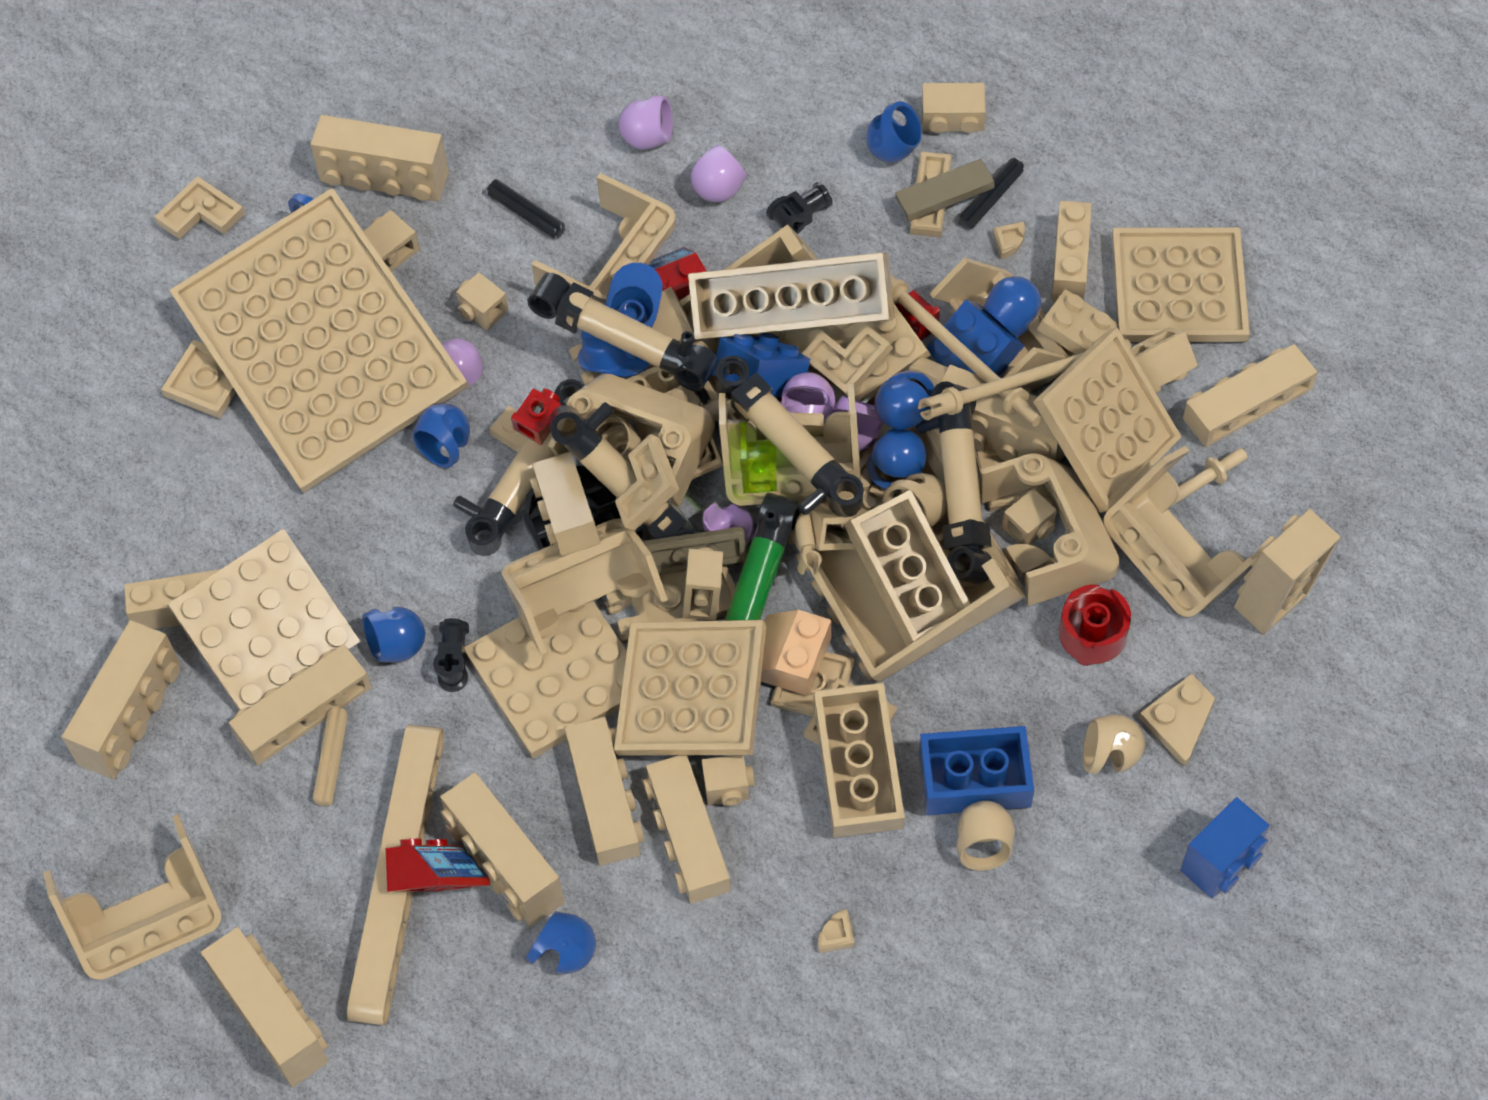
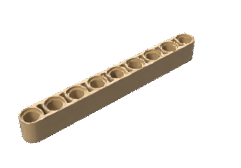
(389, 911)

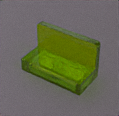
(757, 464)

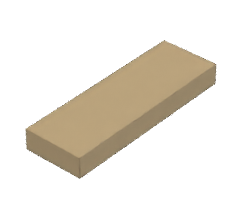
(930, 166)

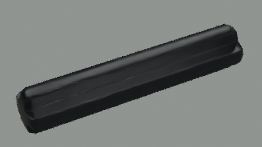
(986, 200)
(526, 209)

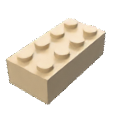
(380, 158)
(1001, 432)
(907, 566)
(1285, 570)
(122, 700)
(858, 760)
(501, 850)
(267, 1005)

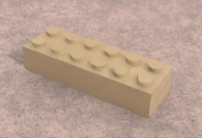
(791, 295)

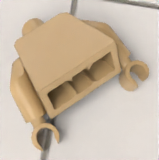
(821, 531)

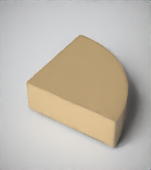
(1009, 238)
(1026, 558)
(836, 933)

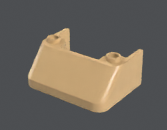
(643, 233)
(974, 282)
(682, 425)
(838, 439)
(1165, 549)
(1084, 553)
(553, 584)
(142, 925)

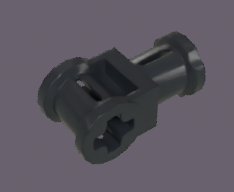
(798, 210)
(451, 656)

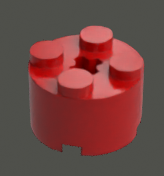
(1094, 624)

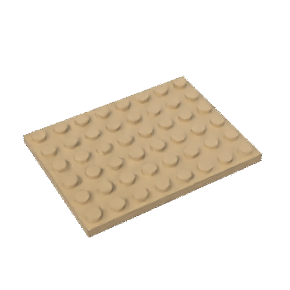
(318, 339)

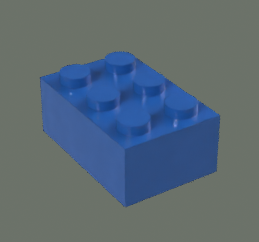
(974, 768)

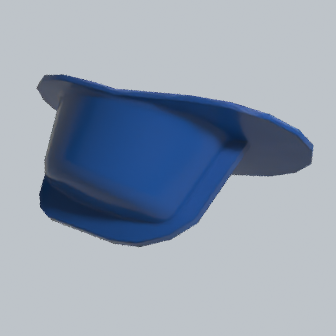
(636, 292)
(608, 359)

